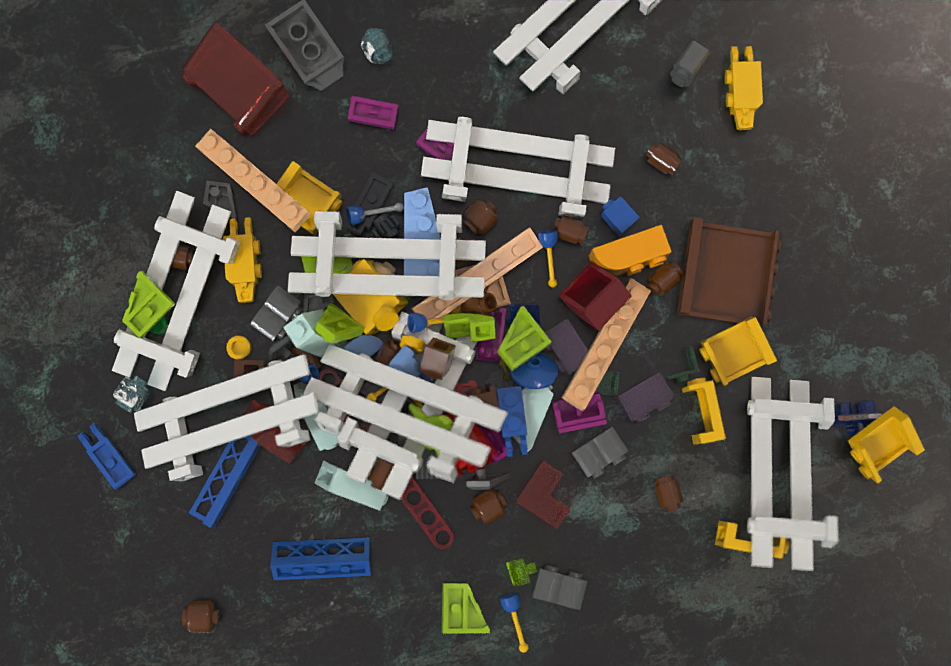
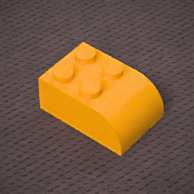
(633, 252)

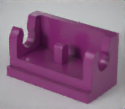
(488, 349)
(571, 418)

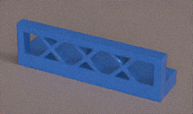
(230, 484)
(321, 563)

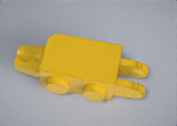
(744, 88)
(244, 270)

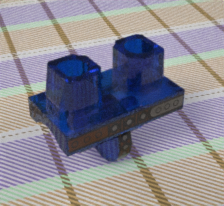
(845, 417)

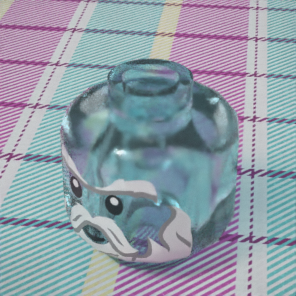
(377, 45)
(131, 394)

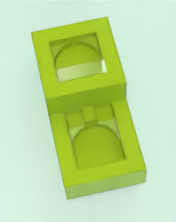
(474, 325)

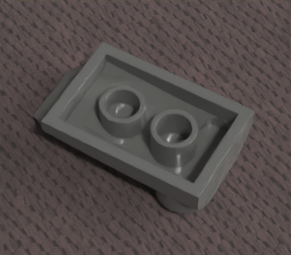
(307, 46)

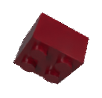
(595, 295)

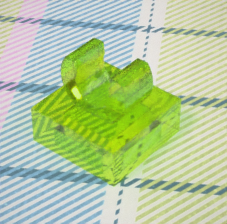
(519, 571)

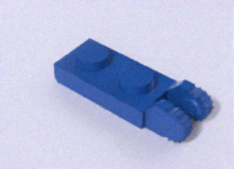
(511, 401)
(107, 458)

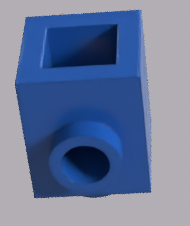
(619, 215)

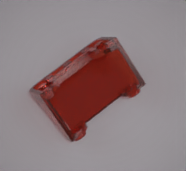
(234, 79)

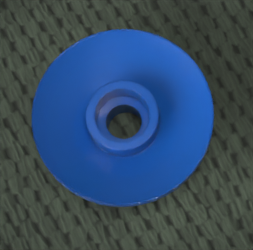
(536, 372)

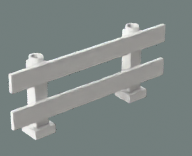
(552, 60)
(460, 172)
(208, 243)
(329, 246)
(374, 443)
(451, 444)
(182, 445)
(800, 526)

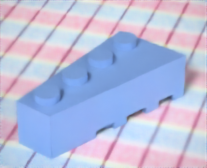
(420, 224)

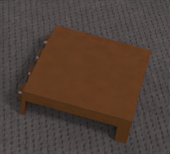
(728, 273)

